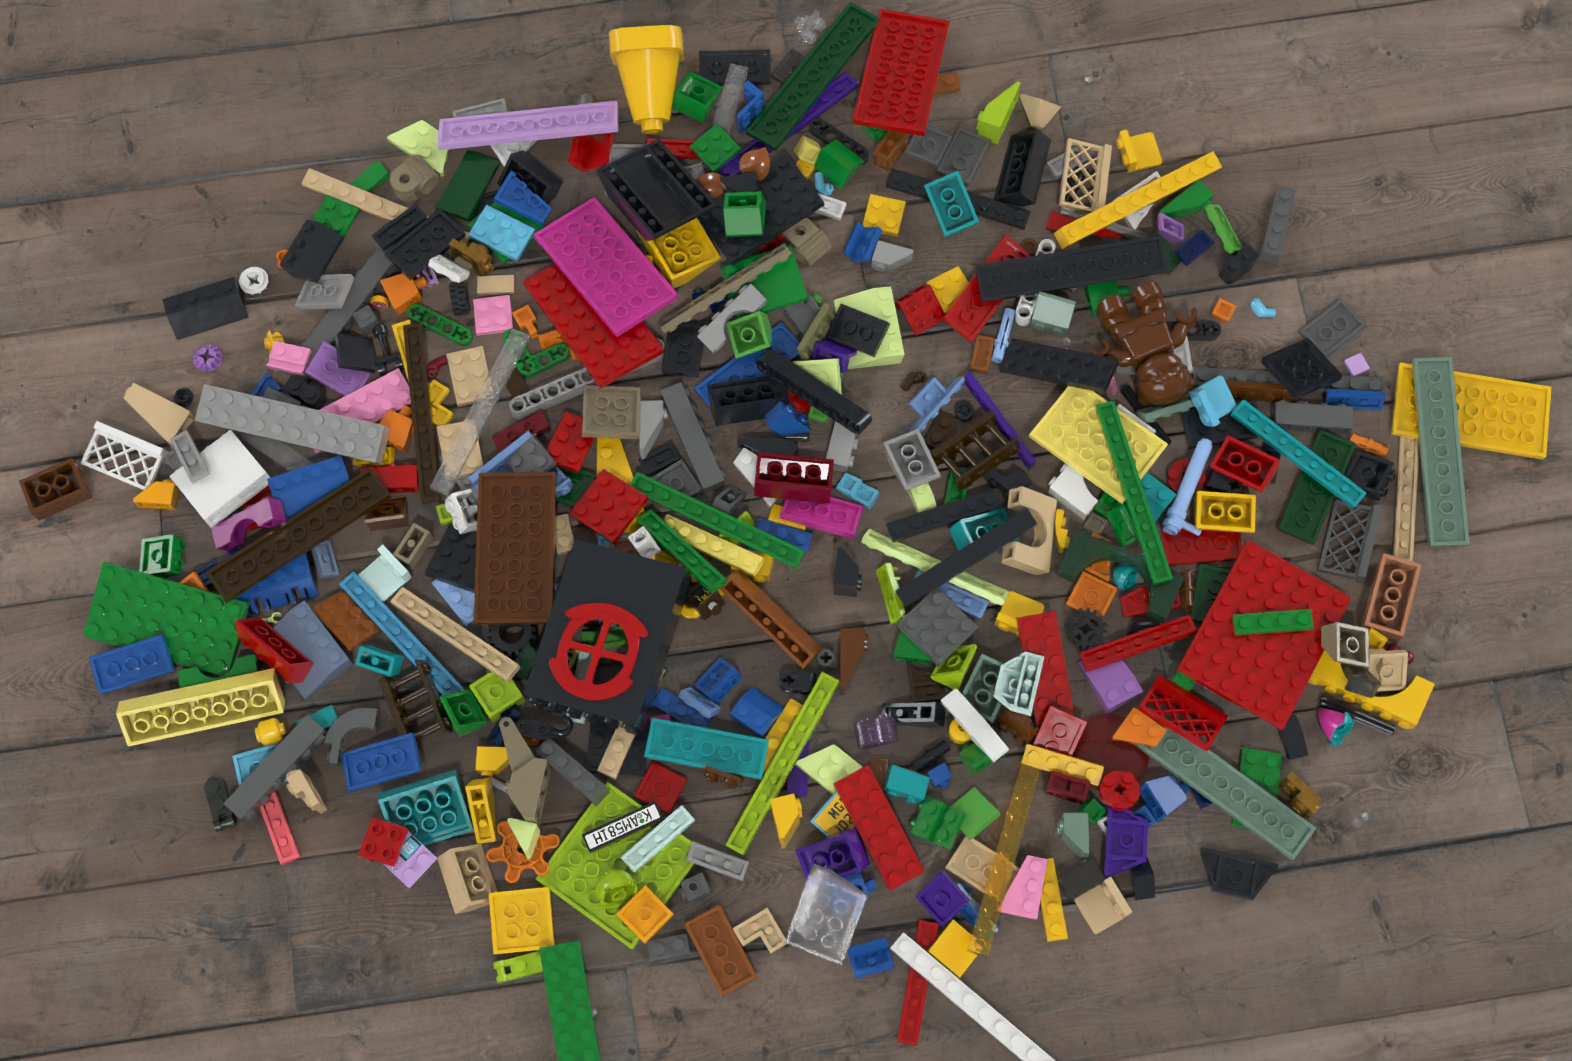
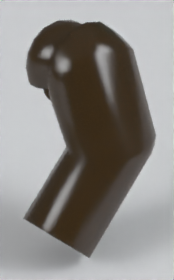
(913, 378)

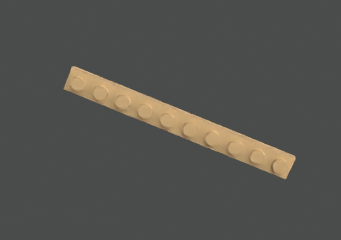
(356, 197)

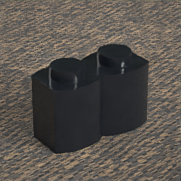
(1238, 264)
(305, 393)

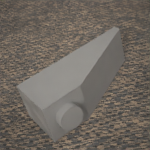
(651, 424)

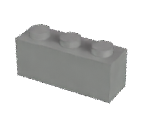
(841, 448)

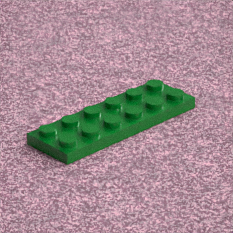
(569, 1002)

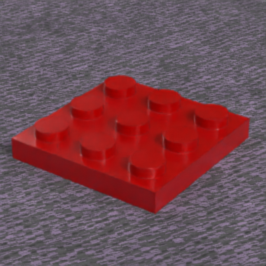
(608, 506)

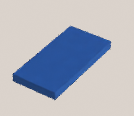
(131, 664)
(381, 762)

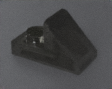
(1360, 681)

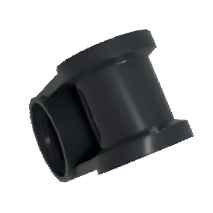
(1220, 483)
(800, 682)

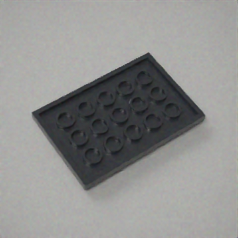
(788, 202)

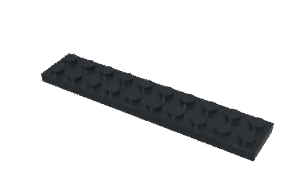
(1071, 269)

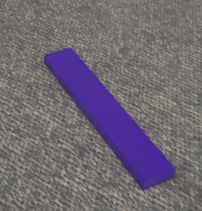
(1002, 424)

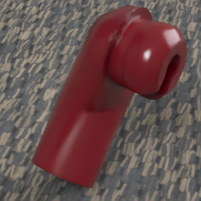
(434, 366)

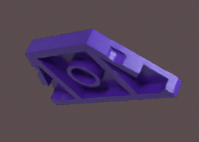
(1124, 841)

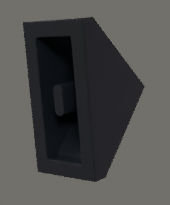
(1143, 881)

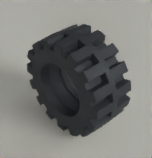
(459, 298)

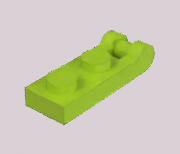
(520, 967)

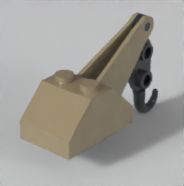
(529, 774)

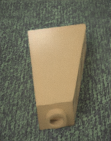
(161, 414)

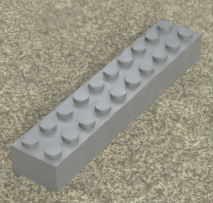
(292, 424)

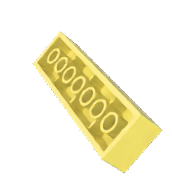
(200, 707)

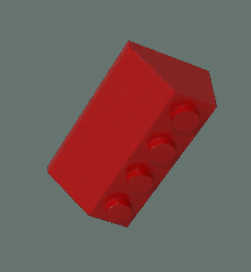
(273, 649)

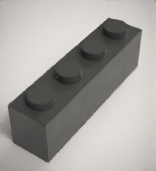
(1277, 225)
(1313, 417)
(572, 772)

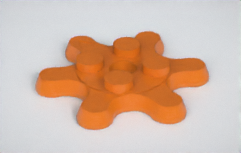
(517, 861)

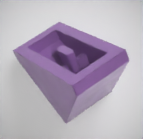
(1169, 228)

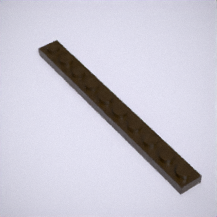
(421, 411)

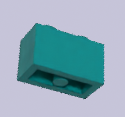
(379, 660)
(905, 784)

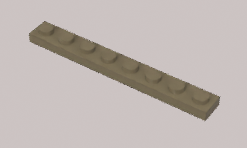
(731, 284)

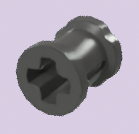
(831, 659)

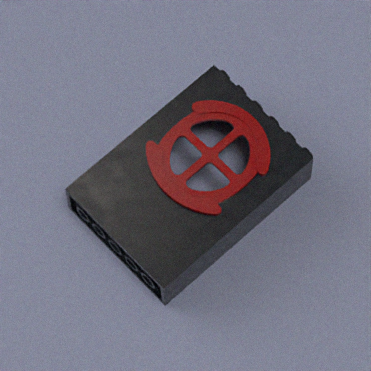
(619, 589)

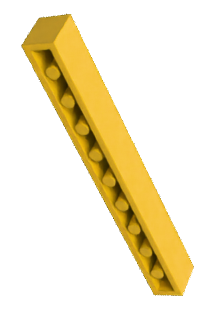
(1137, 200)

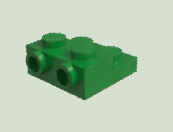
(162, 555)
(937, 823)

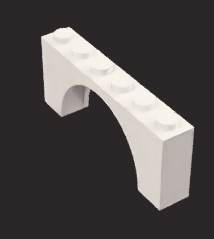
(1070, 486)

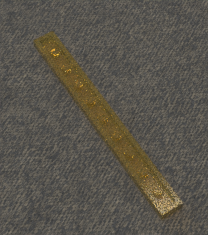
(1003, 861)

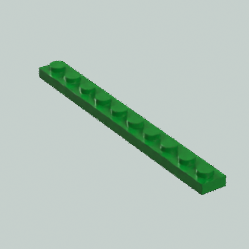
(1133, 493)
(718, 521)

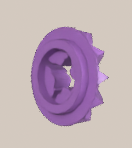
(212, 363)

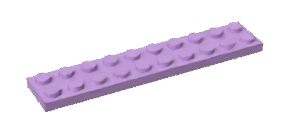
(528, 125)

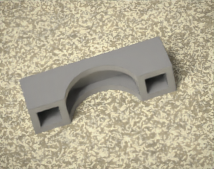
(748, 301)

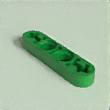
(439, 326)

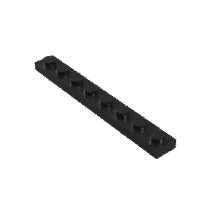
(983, 206)

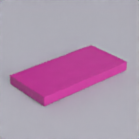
(836, 518)

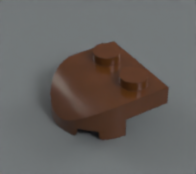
(1017, 725)

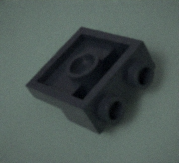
(1371, 474)

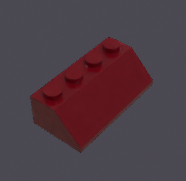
(793, 477)

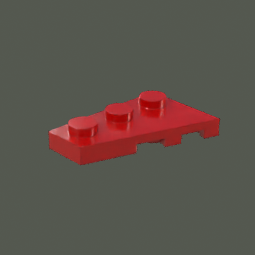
(1137, 602)

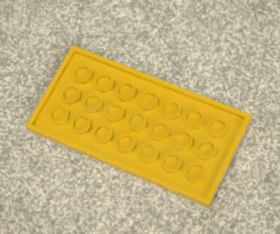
(1490, 411)

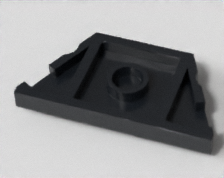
(1236, 874)

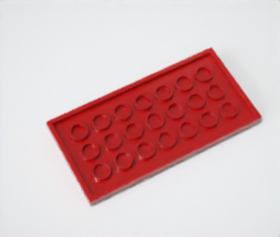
(901, 72)
(584, 331)

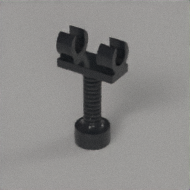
(380, 332)

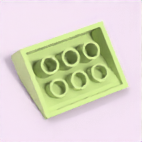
(880, 304)

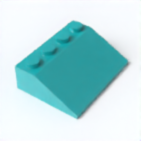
(429, 808)

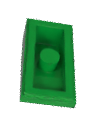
(372, 177)

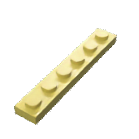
(716, 547)

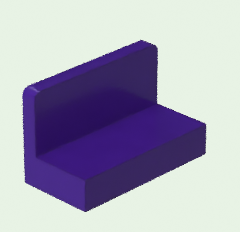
(831, 350)

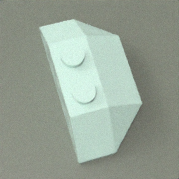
(1019, 682)

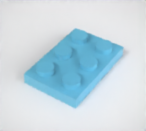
(501, 233)

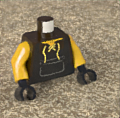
(701, 603)

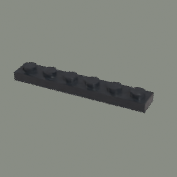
(943, 515)

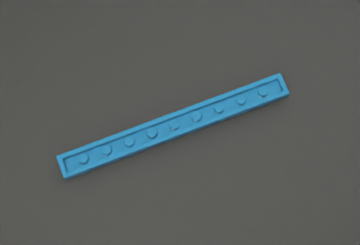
(398, 632)

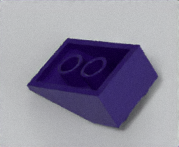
(837, 852)

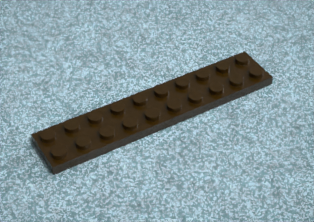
(298, 535)

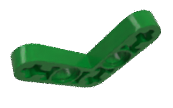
(533, 361)

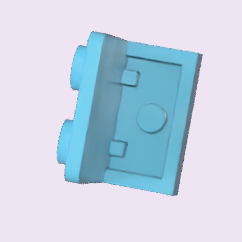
(1213, 400)

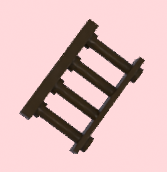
(971, 434)
(397, 704)

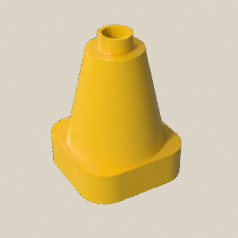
(648, 70)

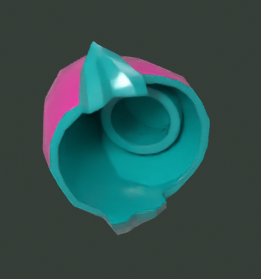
(1334, 725)

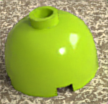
(615, 888)

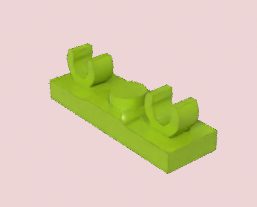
(888, 586)

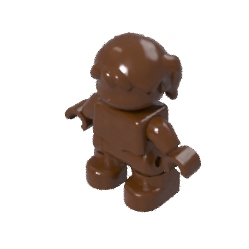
(1148, 344)

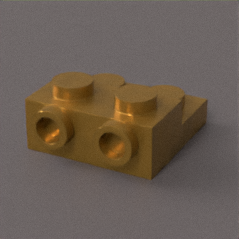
(474, 254)
(1304, 800)

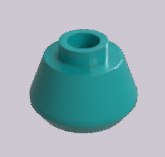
(1125, 576)

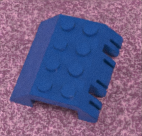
(275, 587)

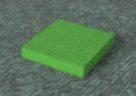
(978, 813)

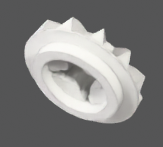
(253, 273)

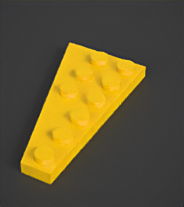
(613, 459)

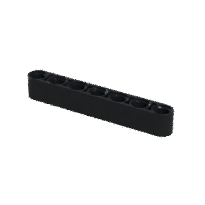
(814, 391)

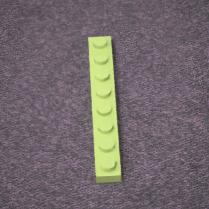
(924, 562)

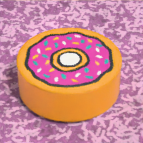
(379, 303)

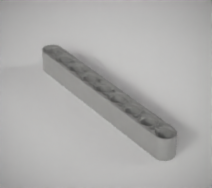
(563, 393)

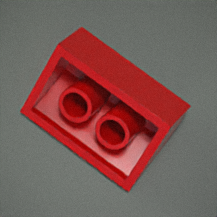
(1245, 464)

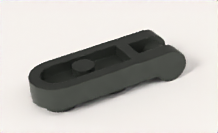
(216, 795)

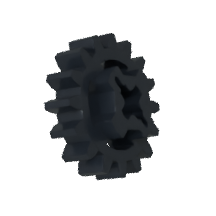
(1084, 637)

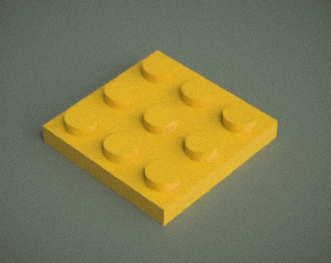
(521, 920)

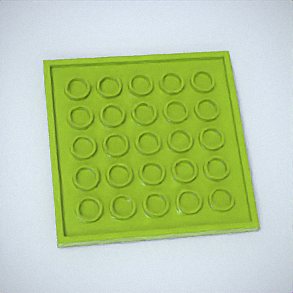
(576, 872)

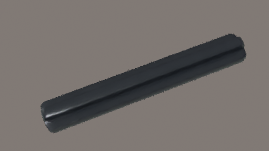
(1131, 397)
(1358, 716)

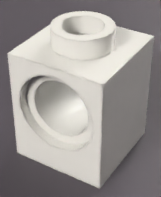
(644, 543)

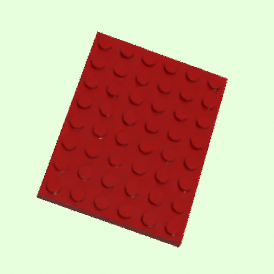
(1268, 669)

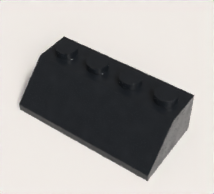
(1023, 168)
(205, 308)
(744, 399)

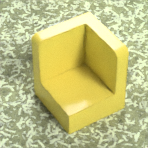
(807, 150)

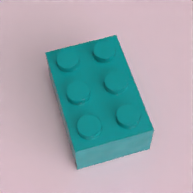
(952, 204)

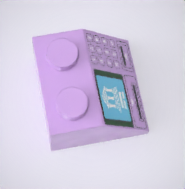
(412, 861)

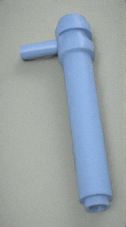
(1177, 512)

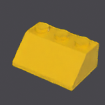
(1224, 511)
(786, 815)

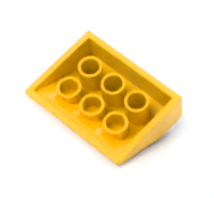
(682, 253)

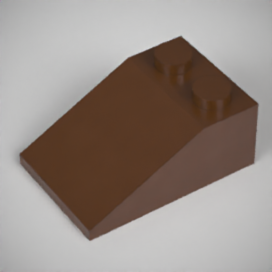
(852, 647)

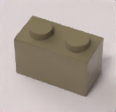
(413, 546)

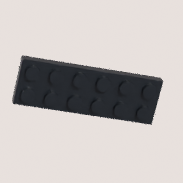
(1059, 365)

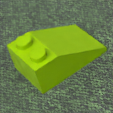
(997, 114)

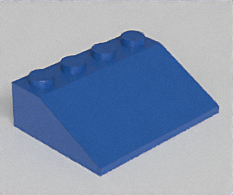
(307, 484)

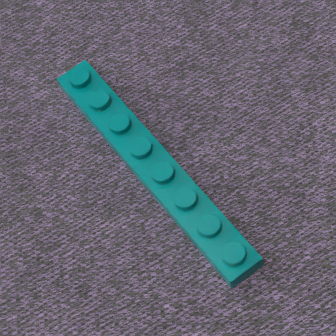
(1298, 454)

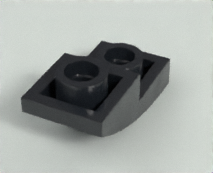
(1293, 739)

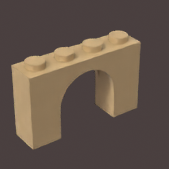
(1038, 556)

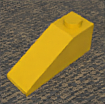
(482, 809)

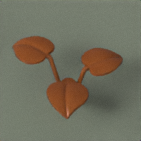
(751, 161)

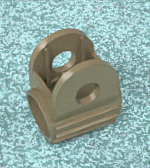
(413, 176)
(807, 242)

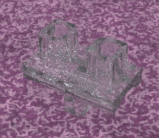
(806, 25)

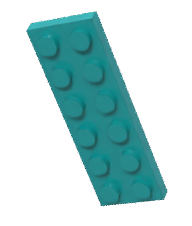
(707, 747)

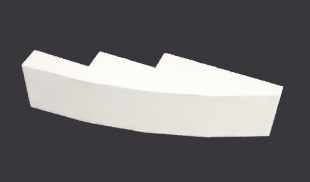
(974, 725)

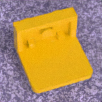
(1138, 151)
(1013, 607)

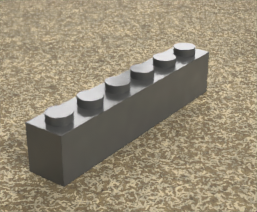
(692, 438)
(273, 770)

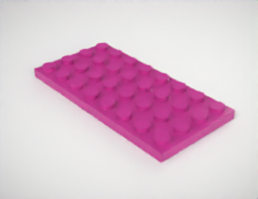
(606, 266)

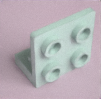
(385, 575)

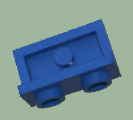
(870, 957)

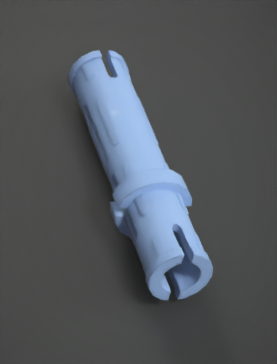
(1008, 318)

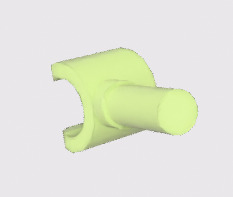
(271, 619)

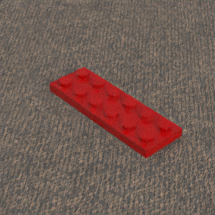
(967, 312)
(1041, 636)
(878, 827)

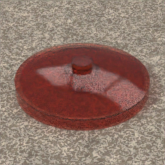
(1099, 748)

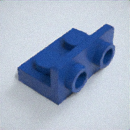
(862, 243)
(718, 680)

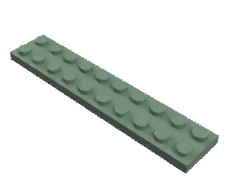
(1440, 452)
(1232, 792)

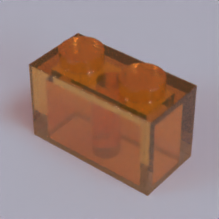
(890, 149)

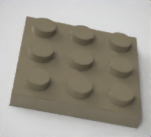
(611, 412)

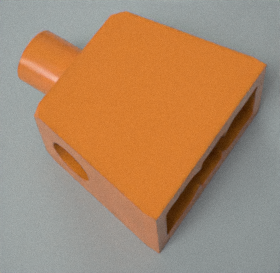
(403, 292)
(400, 428)

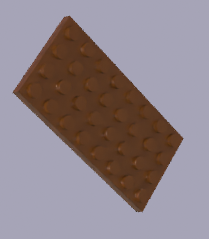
(515, 548)

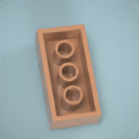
(1391, 596)

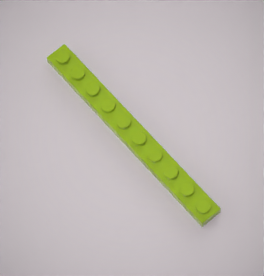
(782, 763)

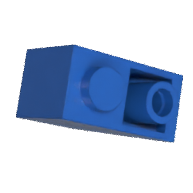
(786, 420)

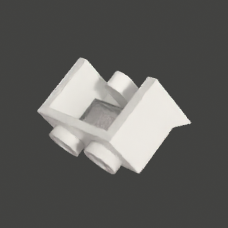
(461, 511)

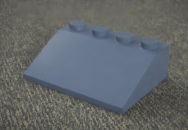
(313, 640)

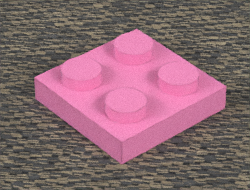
(493, 315)

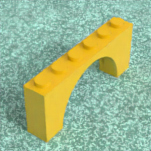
(1402, 708)

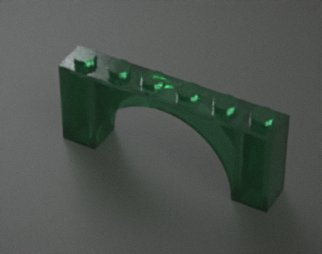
(1088, 550)

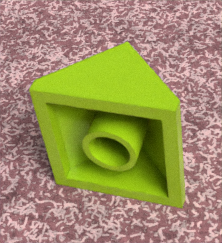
(955, 667)

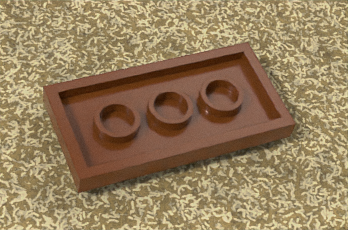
(720, 951)

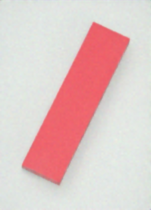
(279, 830)

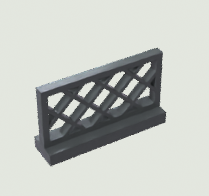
(1365, 548)

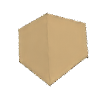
(1038, 110)

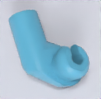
(822, 187)
(1260, 310)

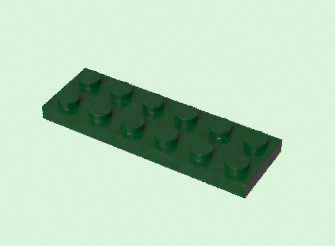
(1310, 499)

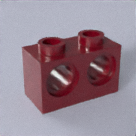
(1067, 787)

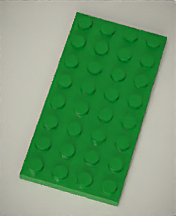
(139, 606)

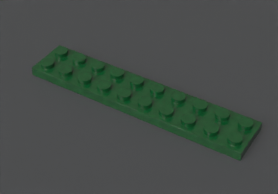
(812, 76)

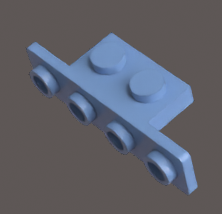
(930, 399)

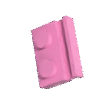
(289, 358)

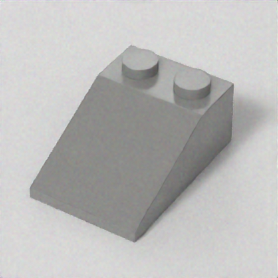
(911, 460)

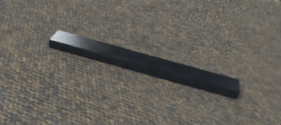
(966, 557)

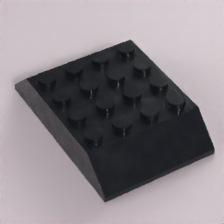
(654, 190)

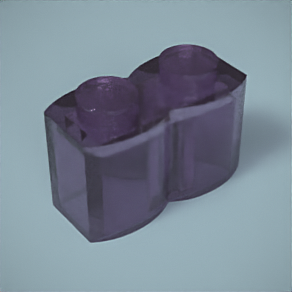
(876, 732)

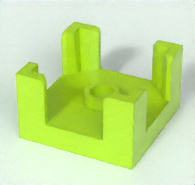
(496, 694)

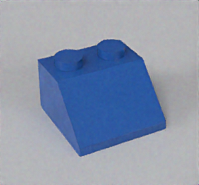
(756, 712)

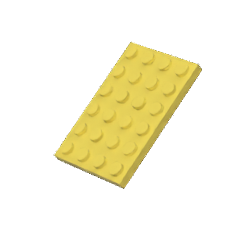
(1076, 438)

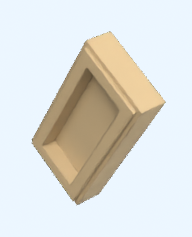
(496, 285)

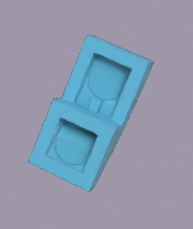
(858, 491)

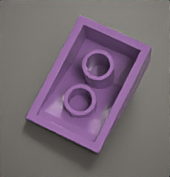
(1112, 685)

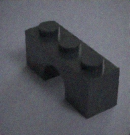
(1001, 482)

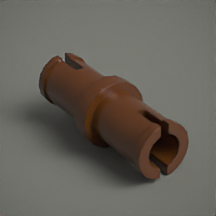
(1187, 591)

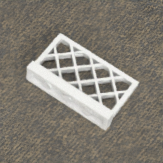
(126, 440)

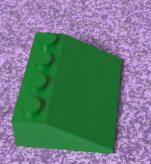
(779, 286)

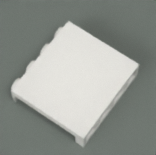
(231, 482)

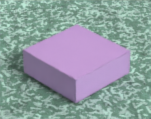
(1356, 365)

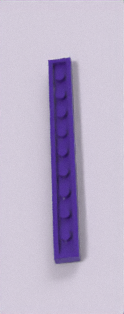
(832, 95)

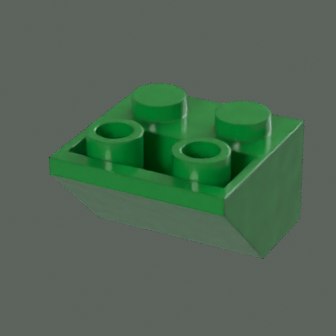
(744, 214)

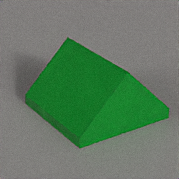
(837, 163)
(463, 711)

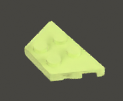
(421, 140)
(828, 766)

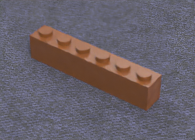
(771, 618)

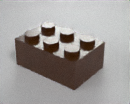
(55, 489)

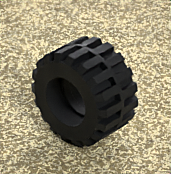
(512, 650)

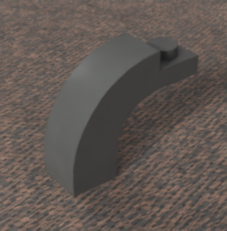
(345, 726)

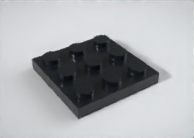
(1301, 368)
(455, 560)
(599, 739)

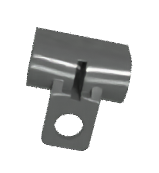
(802, 315)

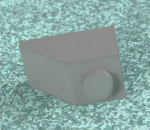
(890, 256)

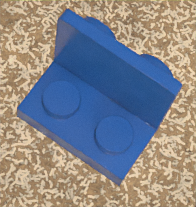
(754, 105)

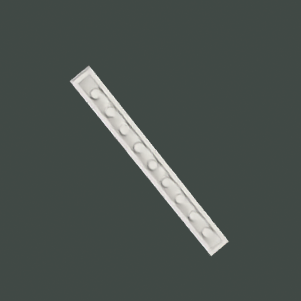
(968, 1000)

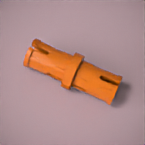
(1369, 445)

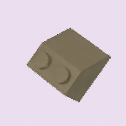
(1346, 643)

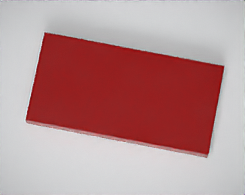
(1208, 547)

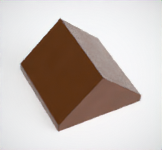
(388, 515)

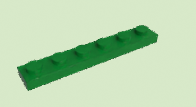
(681, 551)

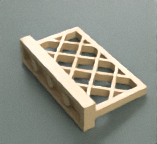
(1100, 176)

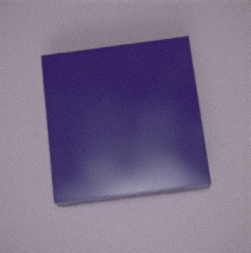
(942, 898)

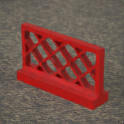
(1188, 706)

